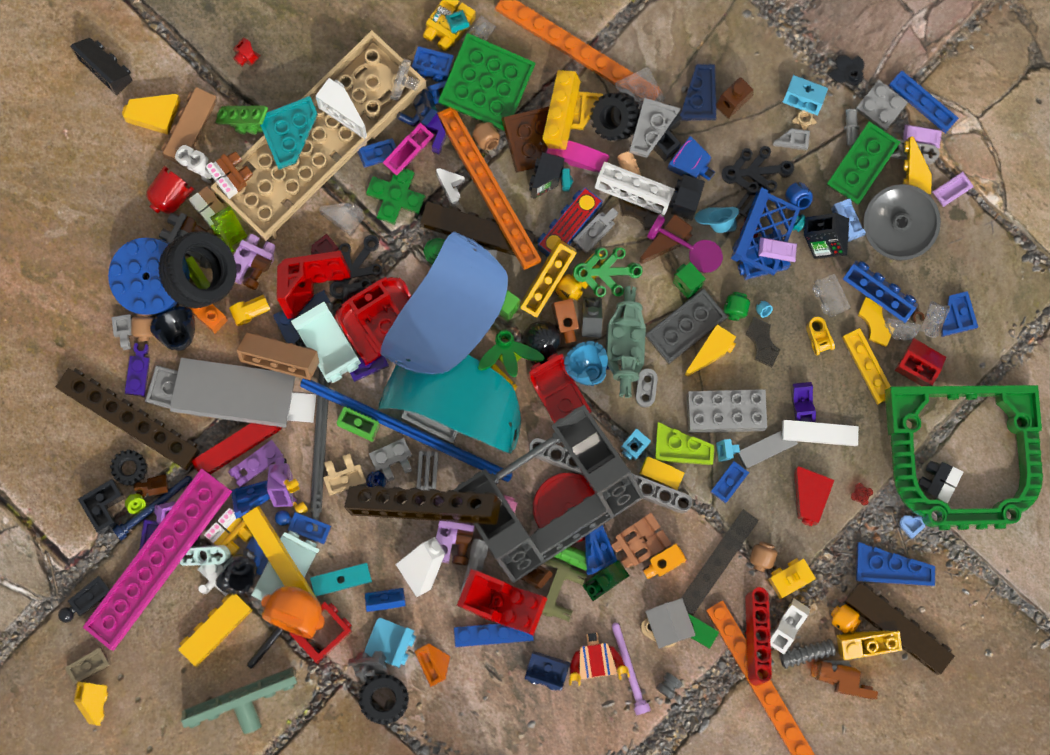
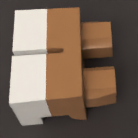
(207, 204)

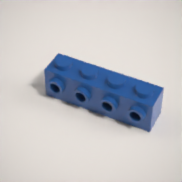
(880, 291)

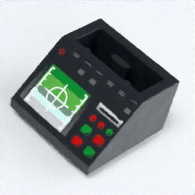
(548, 174)
(827, 235)

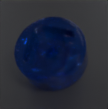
(376, 478)

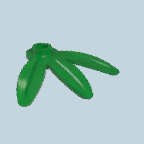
(507, 350)

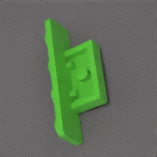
(242, 118)

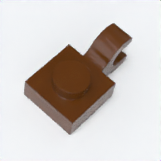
(154, 486)

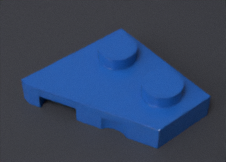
(960, 316)
(598, 551)

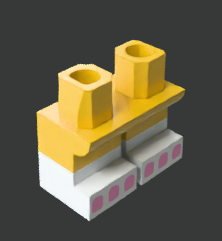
(236, 527)

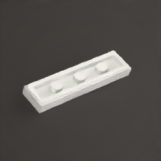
(820, 433)

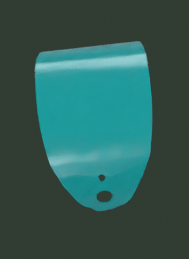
(461, 399)

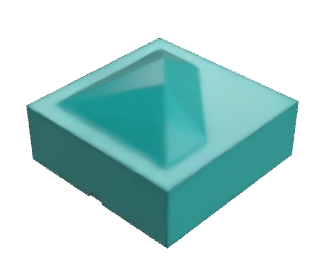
(457, 21)
(567, 180)

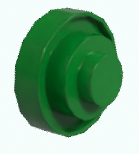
(432, 249)

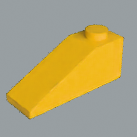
(713, 349)

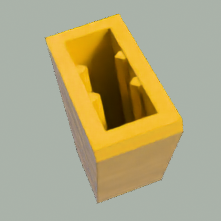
(153, 112)

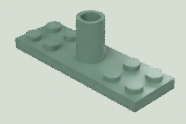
(240, 701)

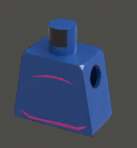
(691, 161)

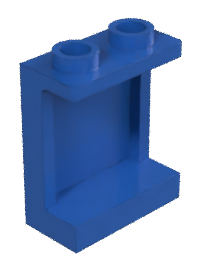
(752, 272)

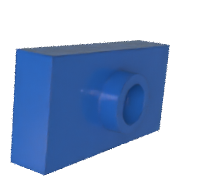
(376, 152)
(729, 482)
(385, 599)

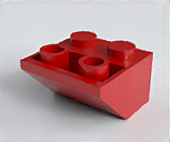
(921, 363)

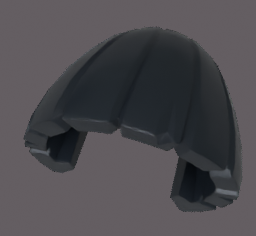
(174, 328)
(542, 337)

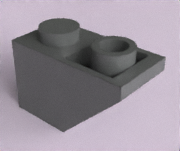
(592, 317)

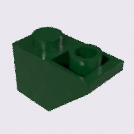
(605, 580)

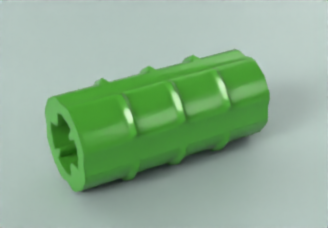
(574, 557)

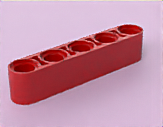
(234, 447)
(755, 645)

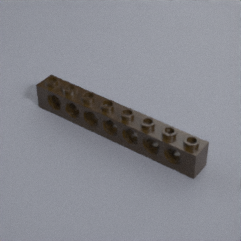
(68, 385)
(485, 514)

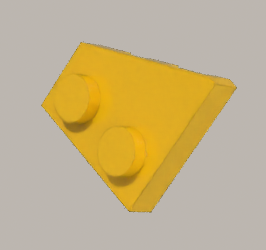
(583, 107)

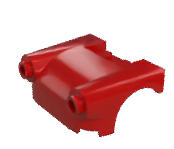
(371, 315)

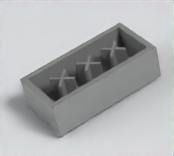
(726, 411)

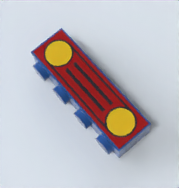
(571, 222)

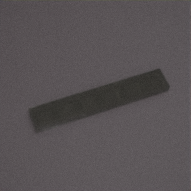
(718, 561)

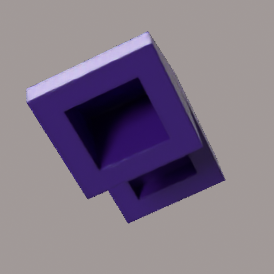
(436, 127)
(803, 402)

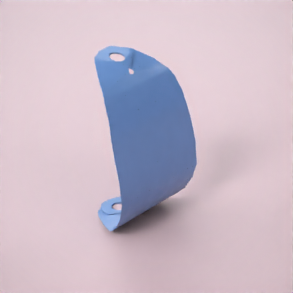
(448, 309)

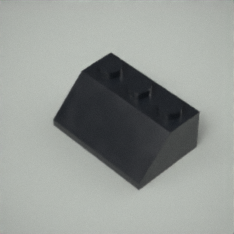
(102, 65)

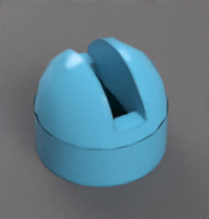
(764, 309)

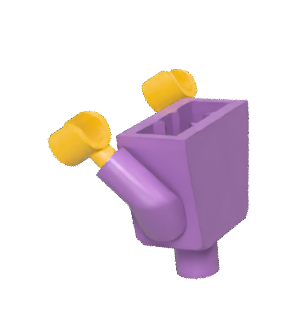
(282, 486)

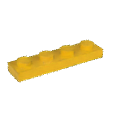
(867, 364)

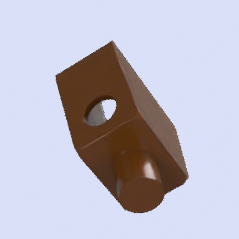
(736, 96)

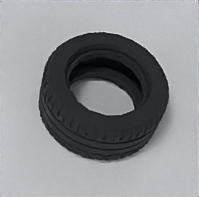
(215, 252)

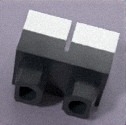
(943, 482)

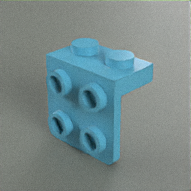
(391, 640)

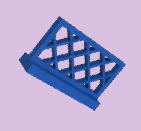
(753, 221)

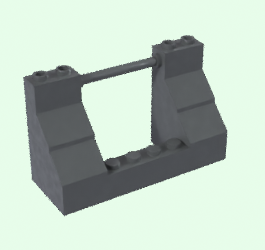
(602, 468)

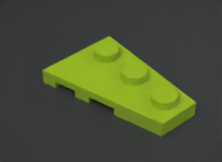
(681, 448)

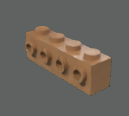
(191, 123)
(278, 356)

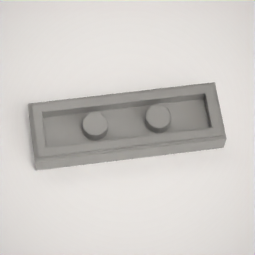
(764, 449)

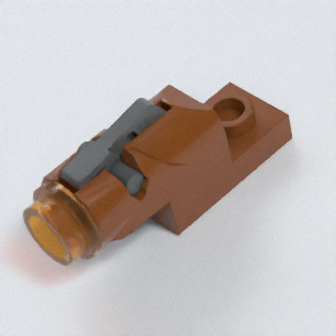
(844, 676)

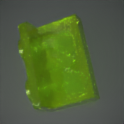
(228, 227)

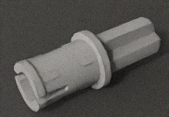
(851, 126)

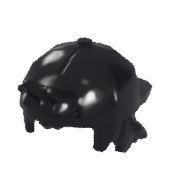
(238, 573)

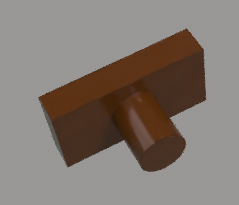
(538, 577)

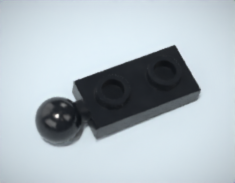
(84, 600)

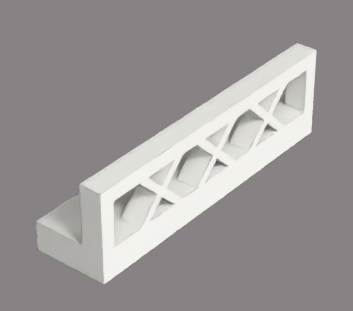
(635, 186)

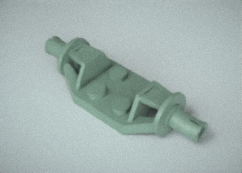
(626, 341)

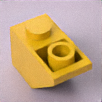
(90, 701)

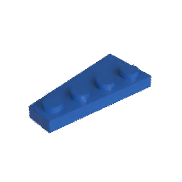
(886, 567)

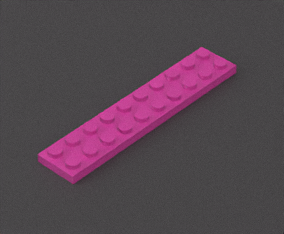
(157, 559)

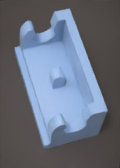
(846, 209)

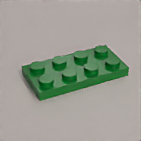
(863, 163)

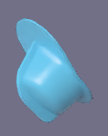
(718, 218)

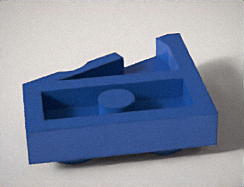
(249, 497)

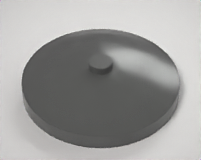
(902, 222)

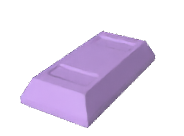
(923, 135)
(953, 189)
(777, 249)

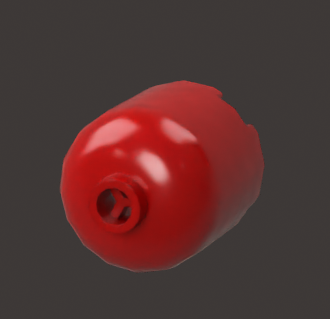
(167, 192)

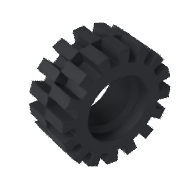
(120, 459)

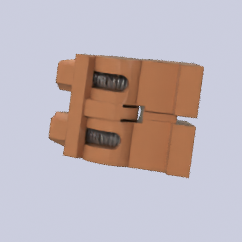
(641, 541)

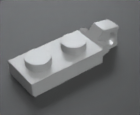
(595, 231)

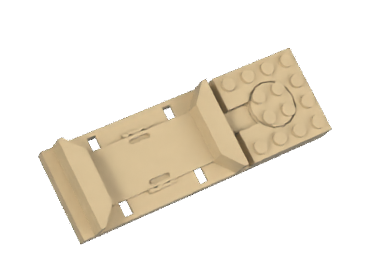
(368, 79)

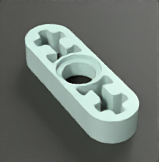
(210, 551)

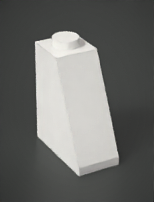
(422, 566)

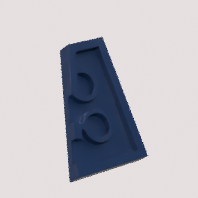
(701, 95)
(285, 325)

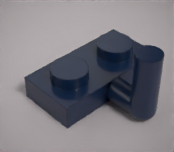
(425, 110)

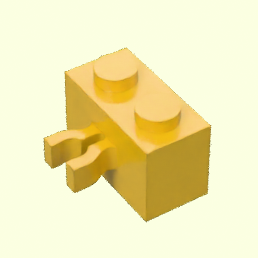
(792, 578)

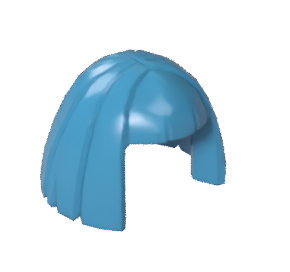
(587, 363)

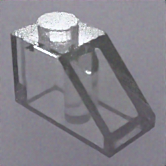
(343, 216)

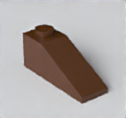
(664, 244)

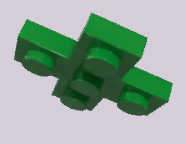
(395, 196)

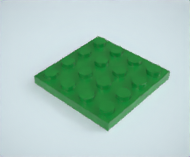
(486, 81)

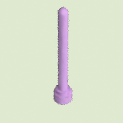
(640, 706)

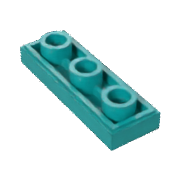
(328, 582)

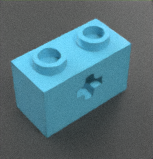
(805, 95)

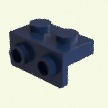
(547, 671)

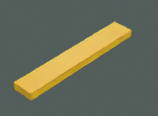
(274, 550)

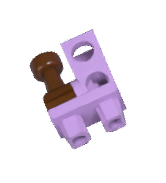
(251, 256)
(455, 533)

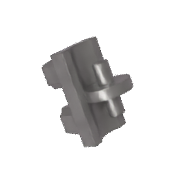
(368, 666)

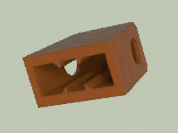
(565, 310)

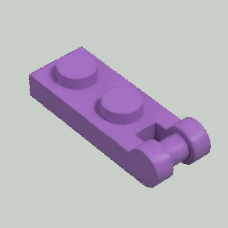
(255, 463)

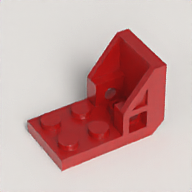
(307, 271)
(501, 602)

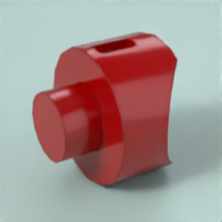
(245, 53)

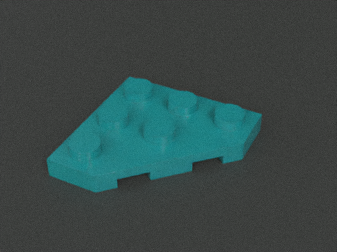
(288, 130)

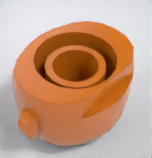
(293, 611)

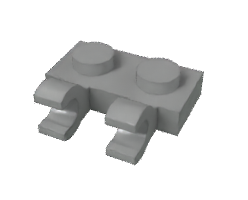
(390, 455)

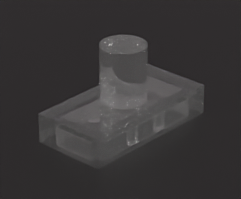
(403, 80)

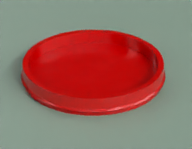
(559, 495)

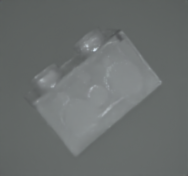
(831, 296)

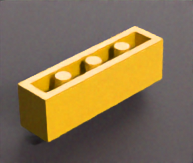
(561, 109)
(547, 278)
(215, 629)

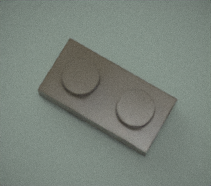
(87, 666)

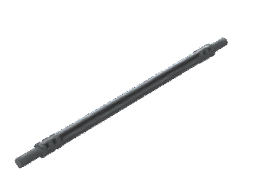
(319, 449)

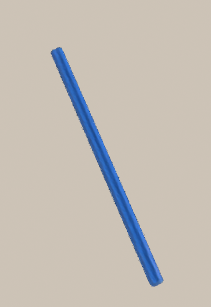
(402, 427)

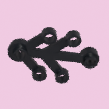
(755, 171)
(354, 268)

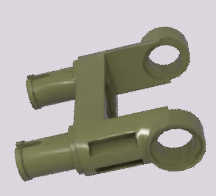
(563, 572)

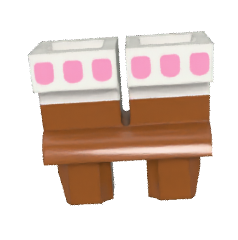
(227, 176)

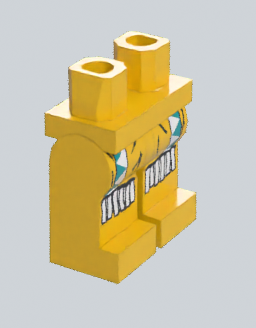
(438, 26)

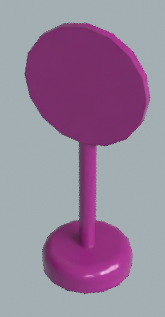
(703, 254)

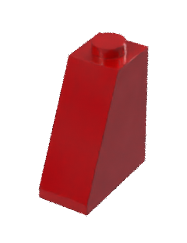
(811, 495)

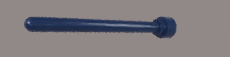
(123, 529)

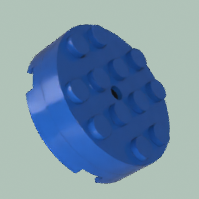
(131, 280)

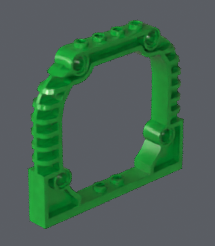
(1016, 401)

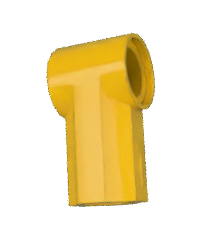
(244, 311)

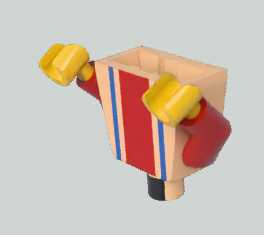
(596, 661)

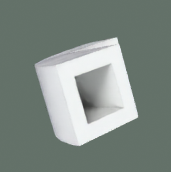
(788, 626)

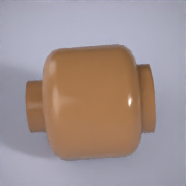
(486, 136)
(141, 327)
(763, 556)

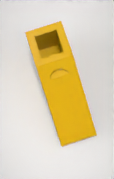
(916, 168)
(868, 643)

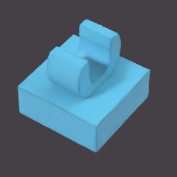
(726, 450)

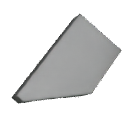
(794, 139)

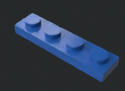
(923, 101)
(488, 635)

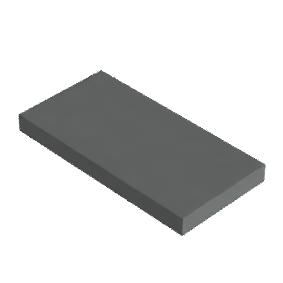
(686, 326)

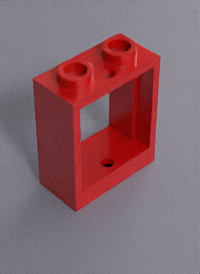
(344, 623)

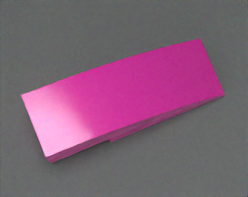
(408, 149)
(581, 156)

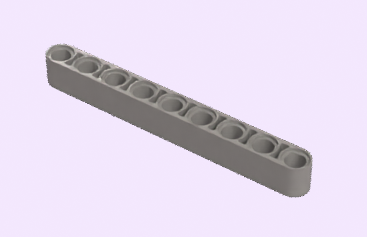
(656, 488)

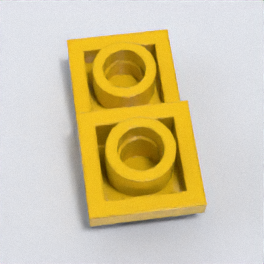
(662, 473)

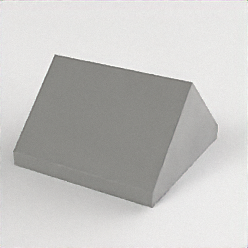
(670, 623)

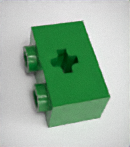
(688, 279)

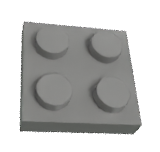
(881, 105)

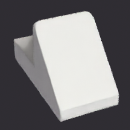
(448, 181)

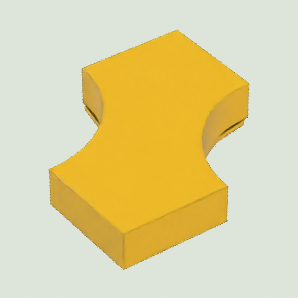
(872, 315)

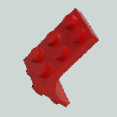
(556, 388)

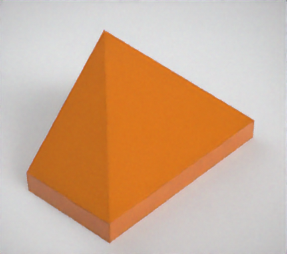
(433, 663)

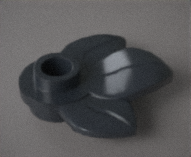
(846, 68)

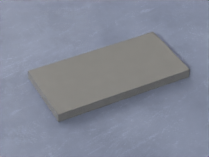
(232, 392)

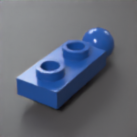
(303, 526)

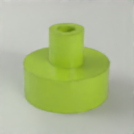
(135, 503)

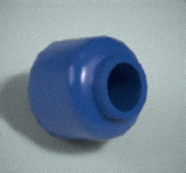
(799, 195)

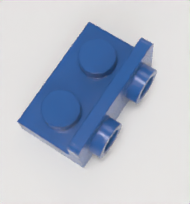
(432, 64)

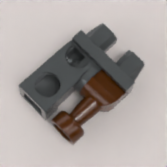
(182, 226)

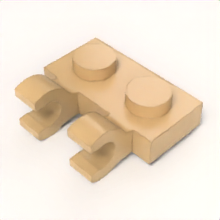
(342, 480)

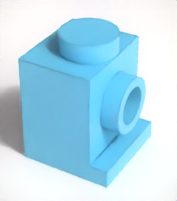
(638, 439)

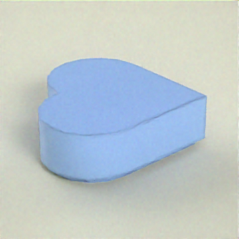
(911, 525)

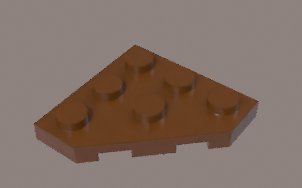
(525, 137)

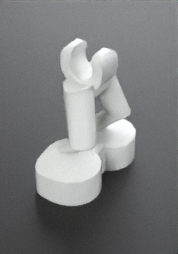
(194, 161)

